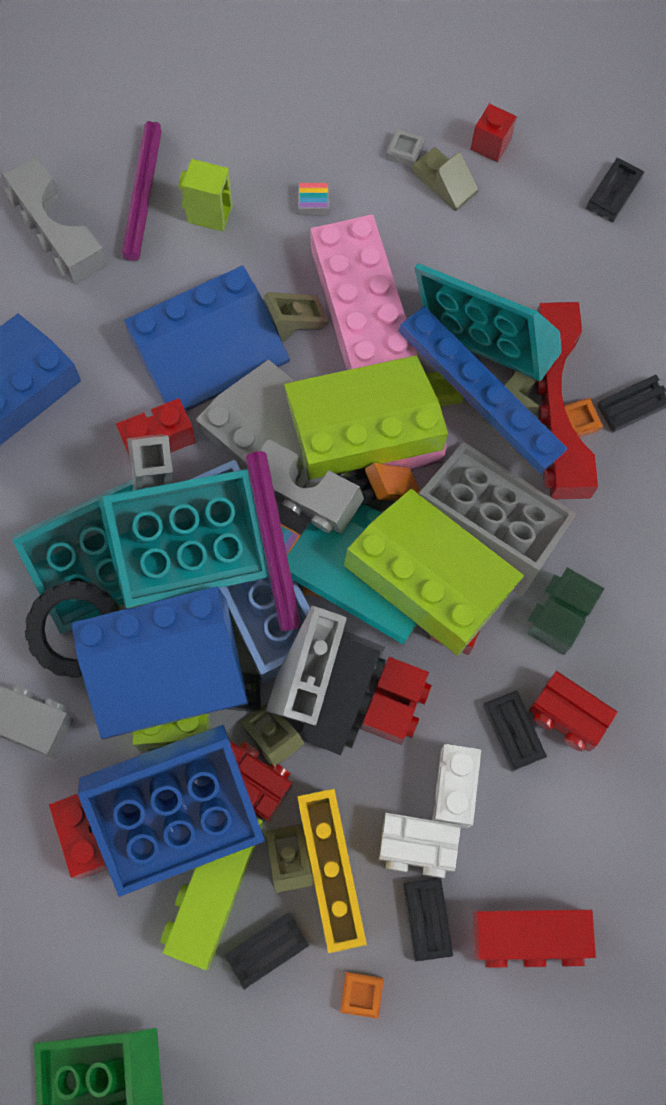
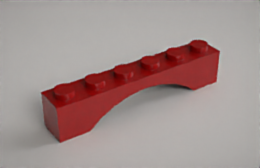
(575, 471)

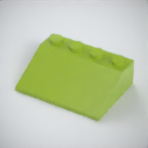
(365, 416)
(432, 570)

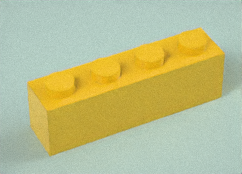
(331, 871)

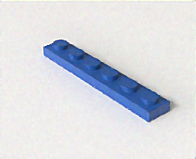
(482, 389)

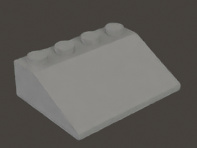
(252, 413)
(499, 510)

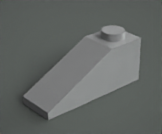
(307, 667)

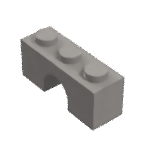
(328, 504)

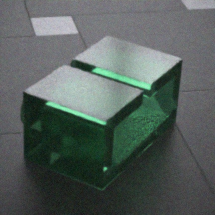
(565, 610)

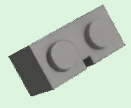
(31, 722)

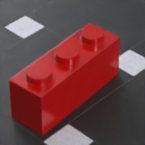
(533, 937)

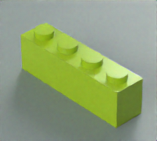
(205, 909)

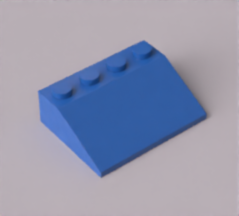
(206, 338)
(31, 375)
(160, 662)
(169, 810)

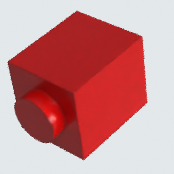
(493, 132)

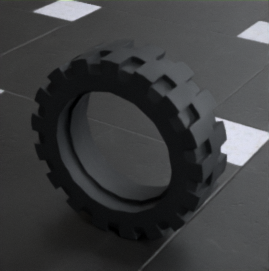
(40, 610)

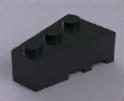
(346, 694)

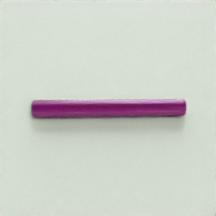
(141, 191)
(273, 541)

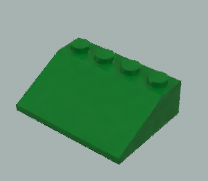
(99, 1069)

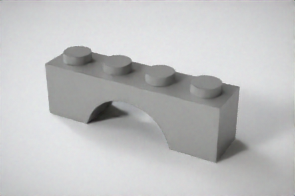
(73, 247)
(150, 461)

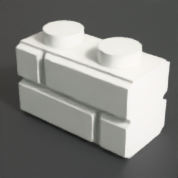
(457, 785)
(419, 844)

